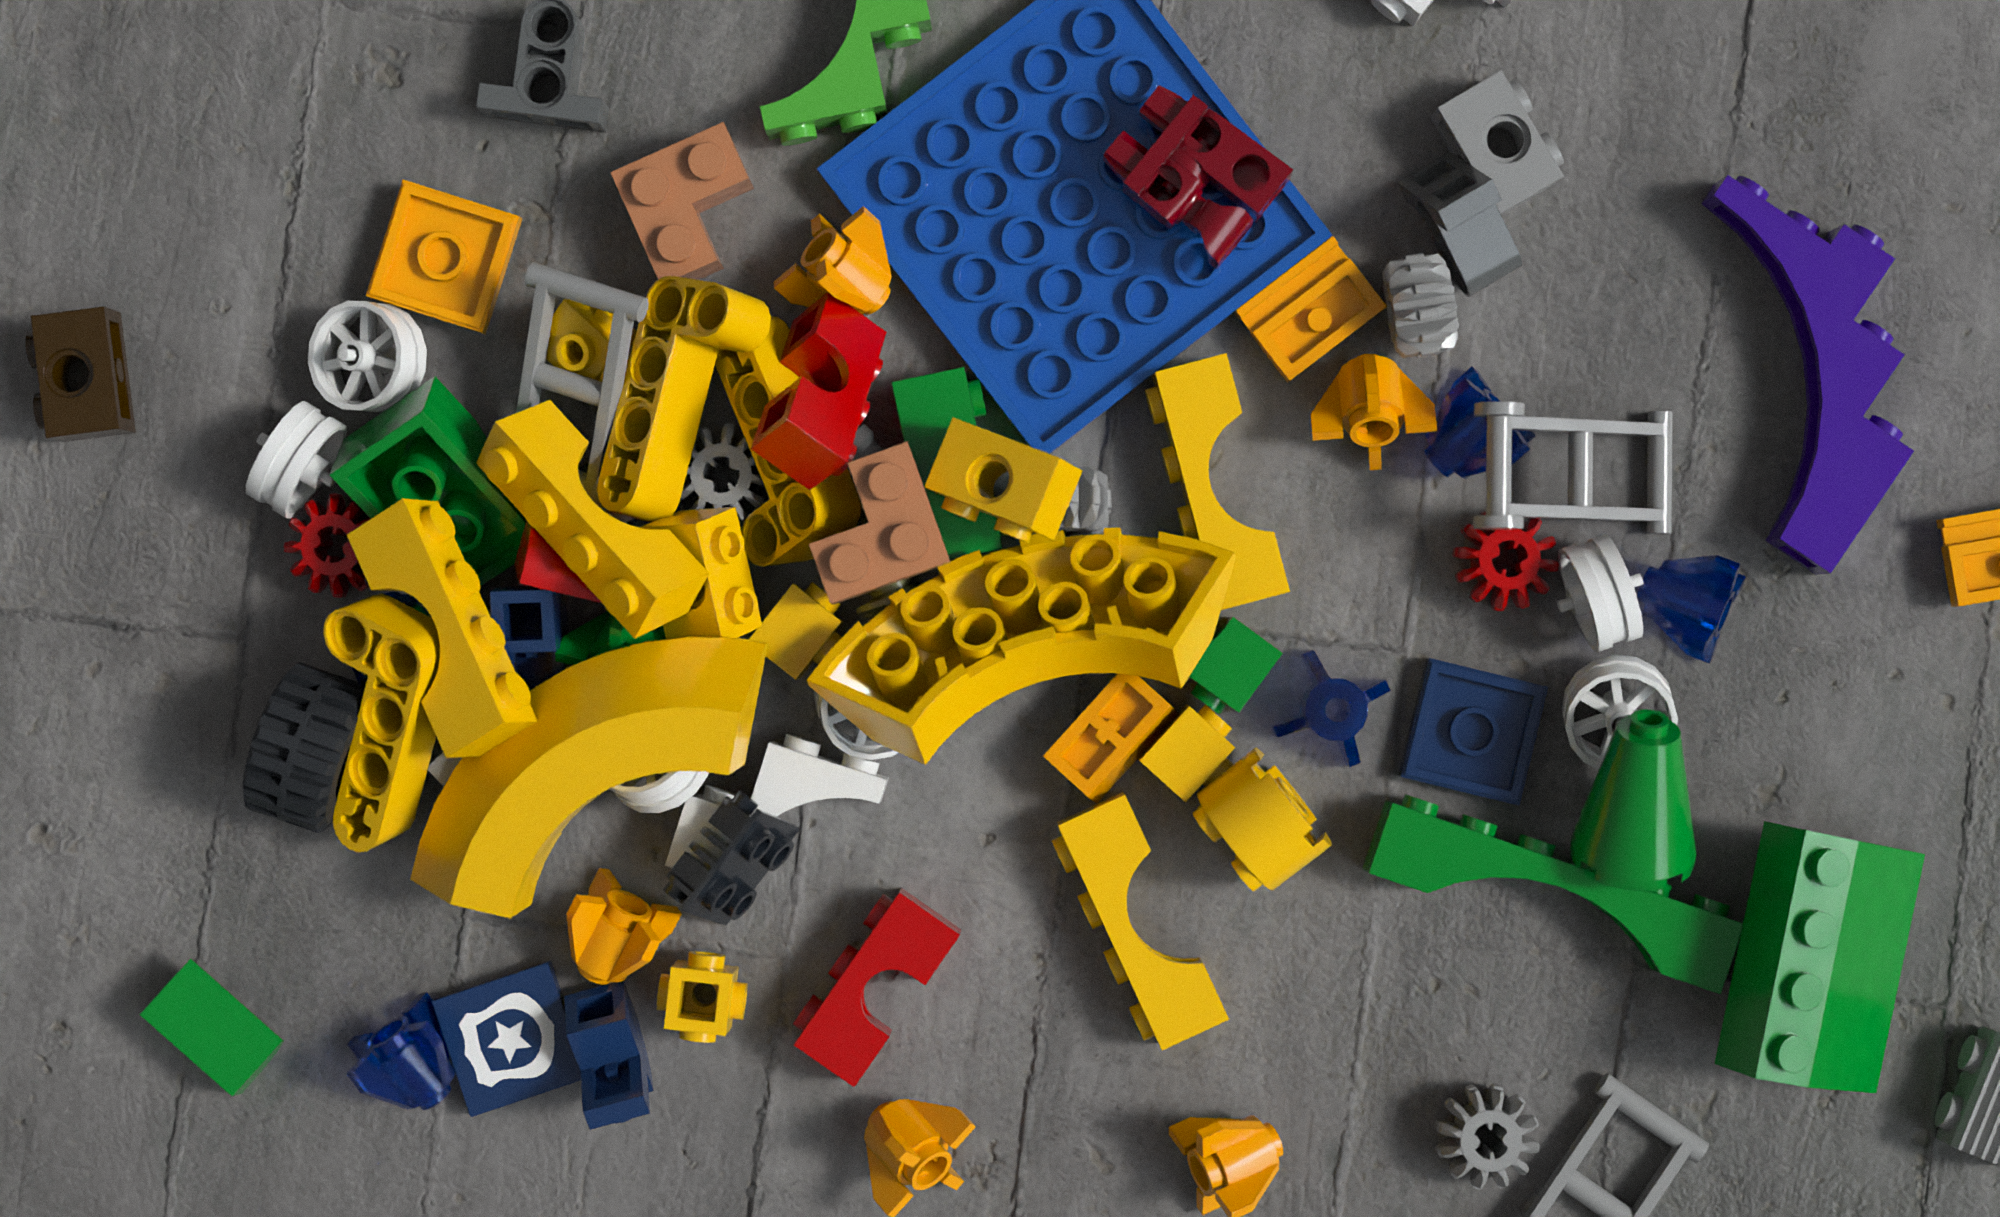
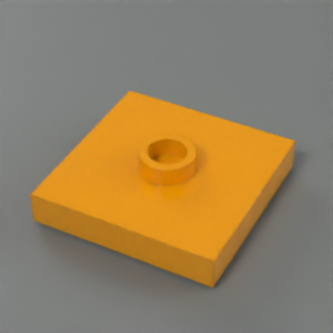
(444, 257)

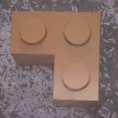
(670, 191)
(896, 541)

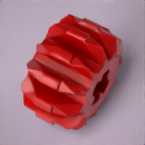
(317, 539)
(1523, 570)

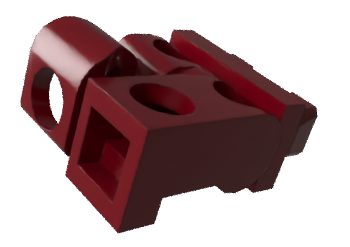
(1189, 154)

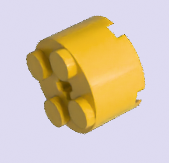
(1260, 821)

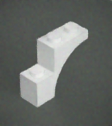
(787, 778)

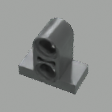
(541, 59)
(1463, 221)

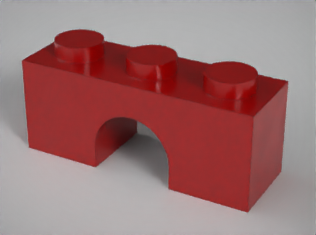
(815, 419)
(841, 1028)

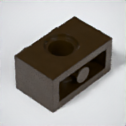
(105, 401)

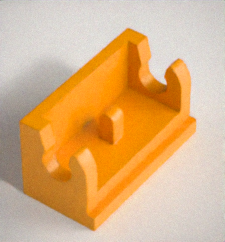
(1110, 735)

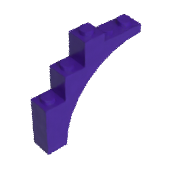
(1824, 285)

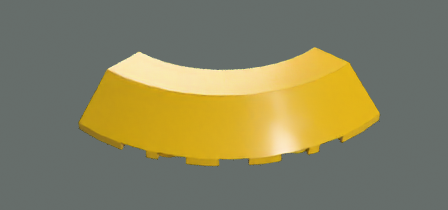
(1022, 621)
(596, 727)

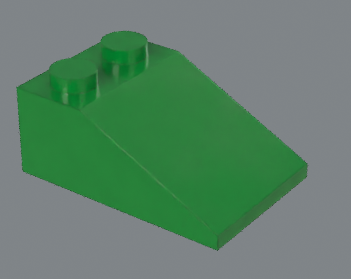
(430, 452)

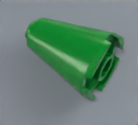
(1638, 808)

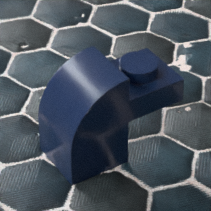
(532, 628)
(609, 1054)

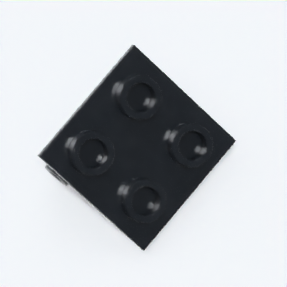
(727, 889)

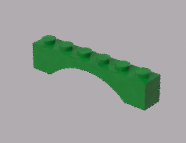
(1430, 853)

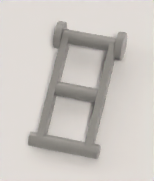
(538, 375)
(1509, 416)
(1565, 1176)

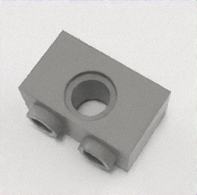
(1504, 106)

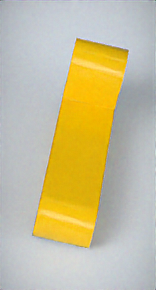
(669, 388)
(793, 515)
(392, 729)

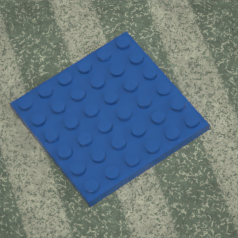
(1025, 233)

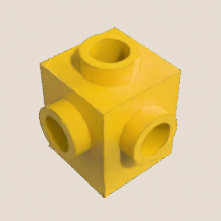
(581, 339)
(685, 1013)

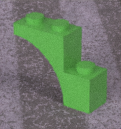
(850, 86)

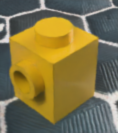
(800, 629)
(1190, 751)

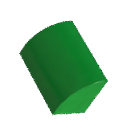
(212, 1028)

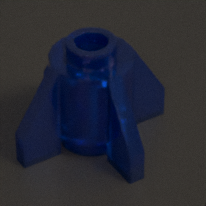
(1461, 436)
(1692, 600)
(1314, 704)
(404, 1059)

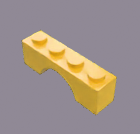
(1196, 406)
(632, 570)
(476, 691)
(1172, 991)

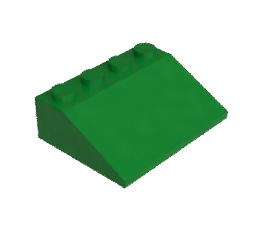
(1819, 960)

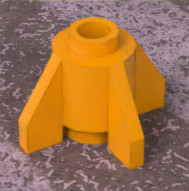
(845, 264)
(1372, 403)
(615, 930)
(910, 1147)
(1229, 1160)

